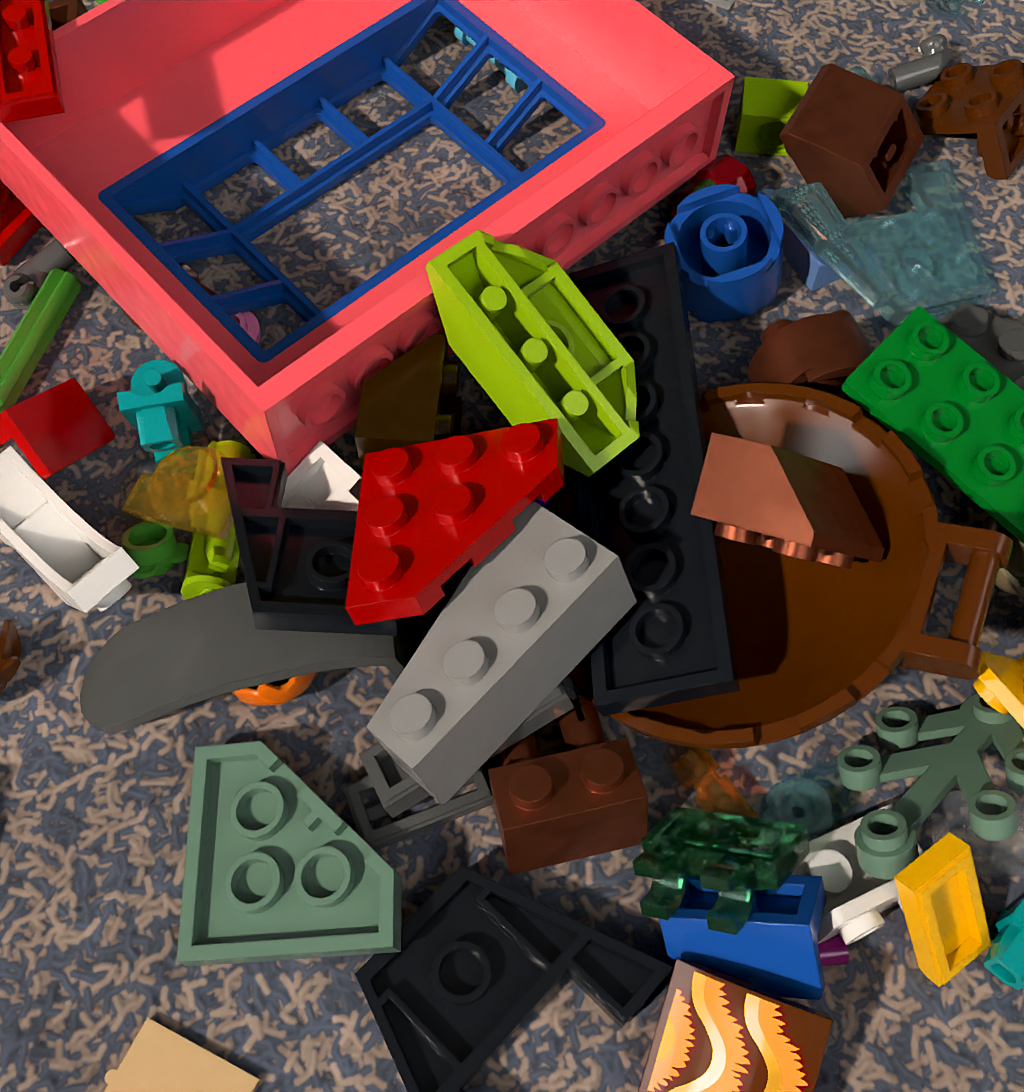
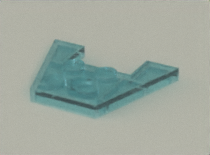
(898, 258)

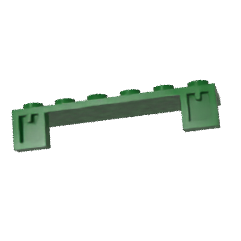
(949, 412)

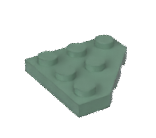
(276, 869)

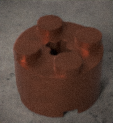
(811, 353)

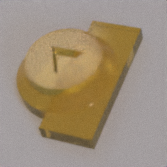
(184, 493)

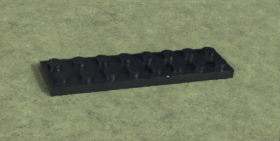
(640, 503)

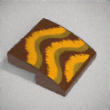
(732, 1037)

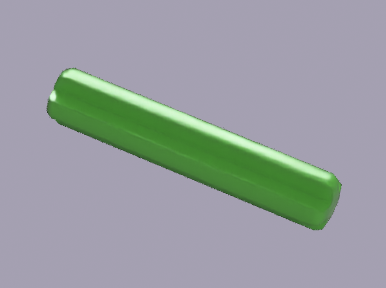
(35, 333)

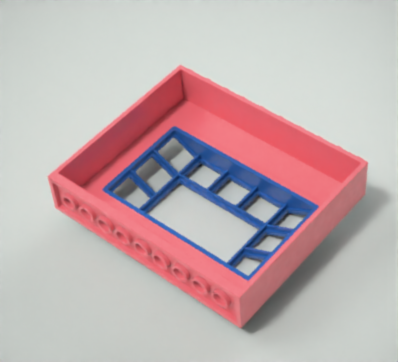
(197, 89)

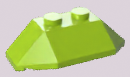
(537, 346)

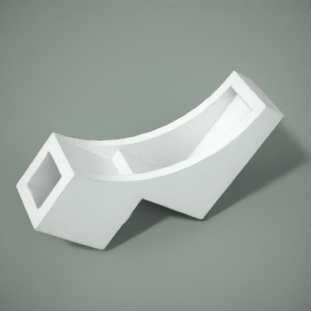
(57, 542)

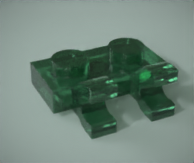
(726, 853)

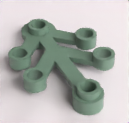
(888, 837)

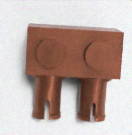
(569, 800)

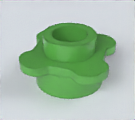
(153, 548)

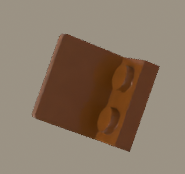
(981, 102)

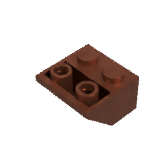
(852, 139)
(783, 503)

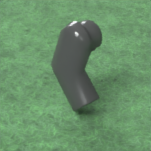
(925, 69)
(28, 278)

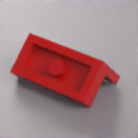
(55, 428)

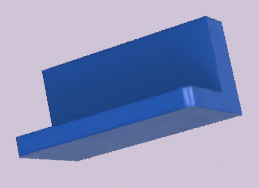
(772, 950)

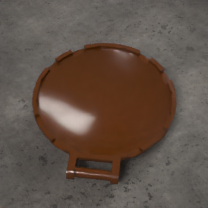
(815, 632)

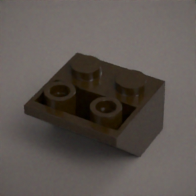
(410, 400)

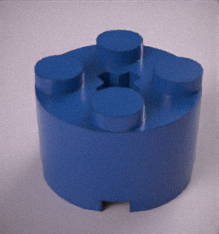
(727, 251)

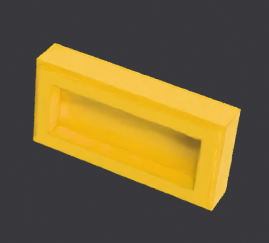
(944, 909)

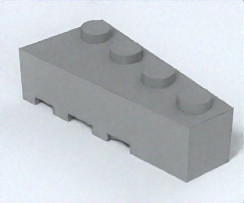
(500, 649)

